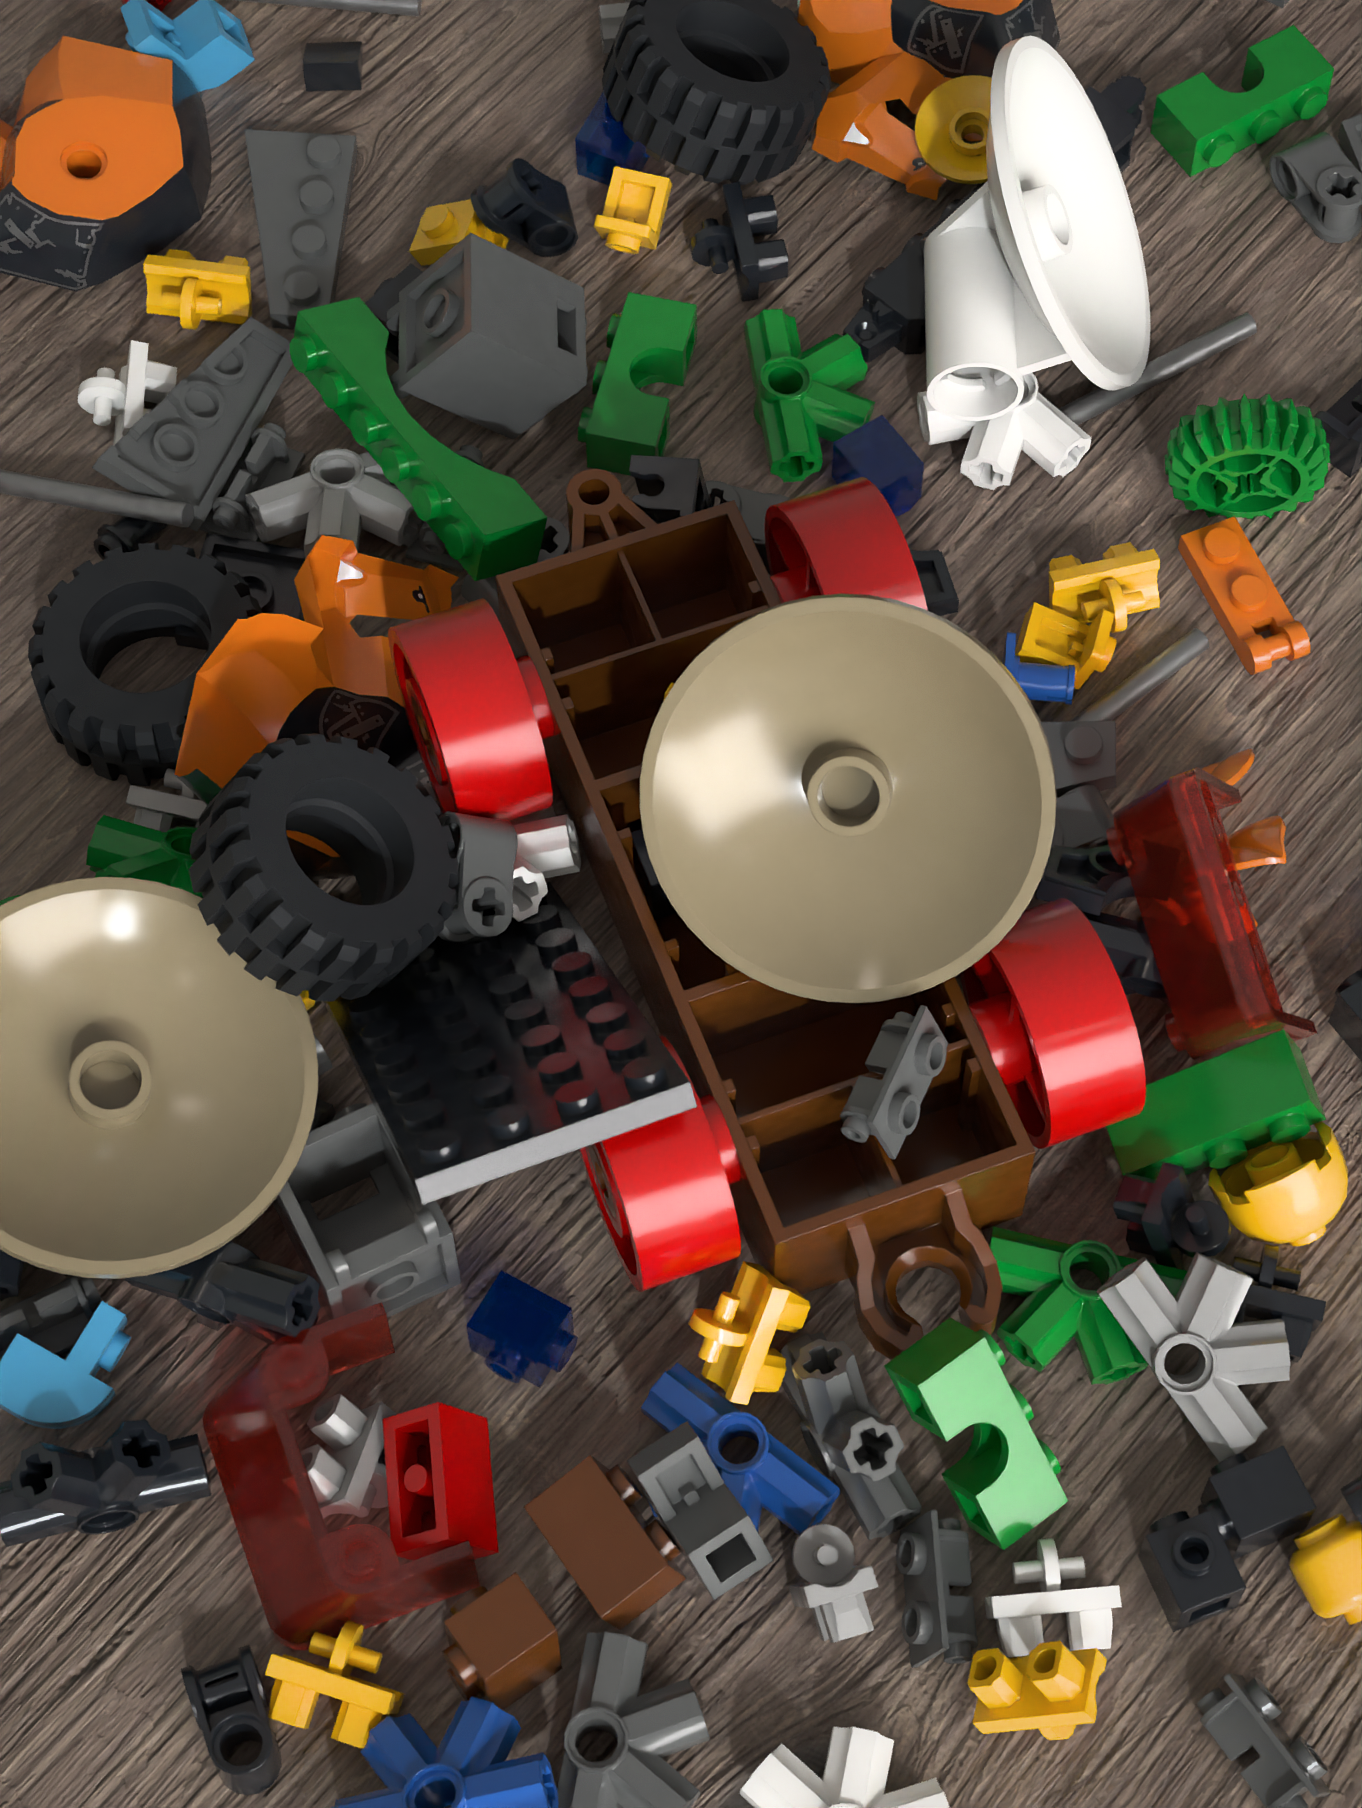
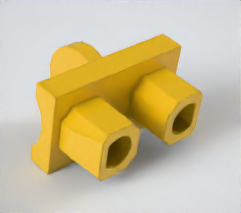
(198, 289)
(1119, 583)
(741, 1333)
(301, 1682)
(1038, 1691)

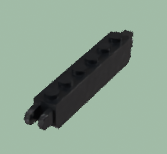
(896, 294)

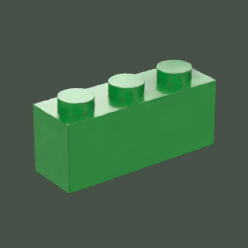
(1220, 1110)

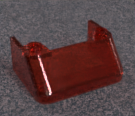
(1199, 917)
(300, 1570)

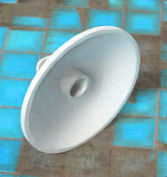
(1039, 255)

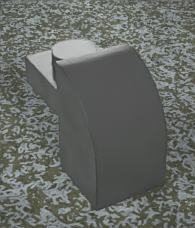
(699, 1510)

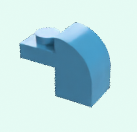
(201, 41)
(59, 1391)

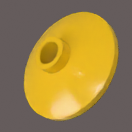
(945, 118)

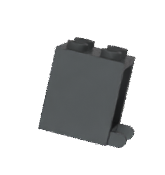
(490, 337)
(379, 1248)

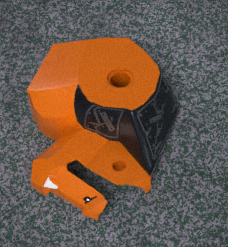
(905, 53)
(99, 164)
(311, 677)

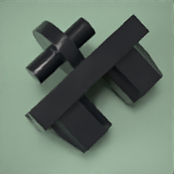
(734, 241)
(1168, 1219)
(1261, 1302)

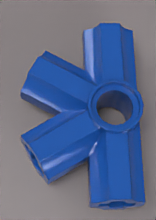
(770, 1480)
(463, 1771)

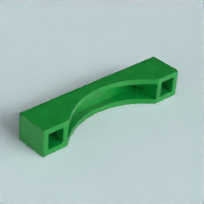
(473, 510)

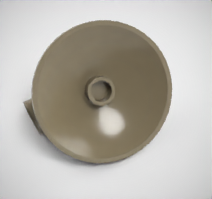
(848, 798)
(139, 1081)

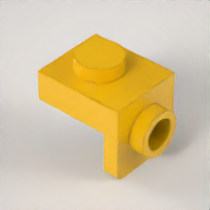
(633, 210)
(445, 227)
(1061, 640)

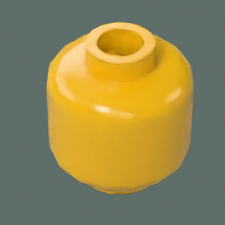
(1330, 1567)

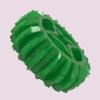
(1247, 457)

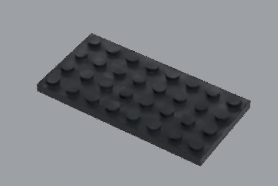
(507, 1053)

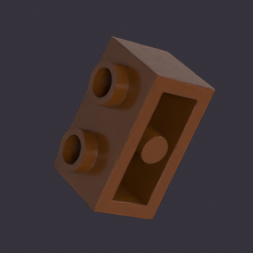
(606, 1541)
(500, 1643)

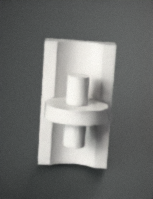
(125, 398)
(1086, 1609)

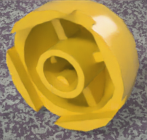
(1285, 1188)

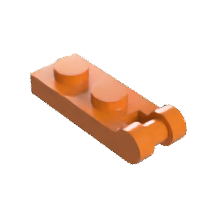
(1242, 595)

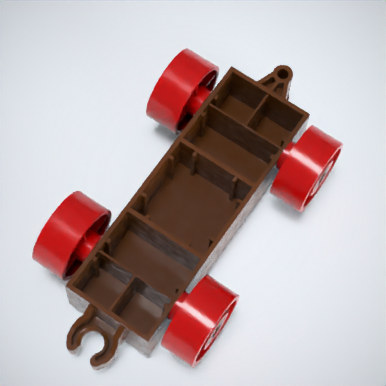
(1031, 1049)

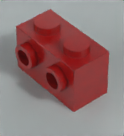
(439, 1481)

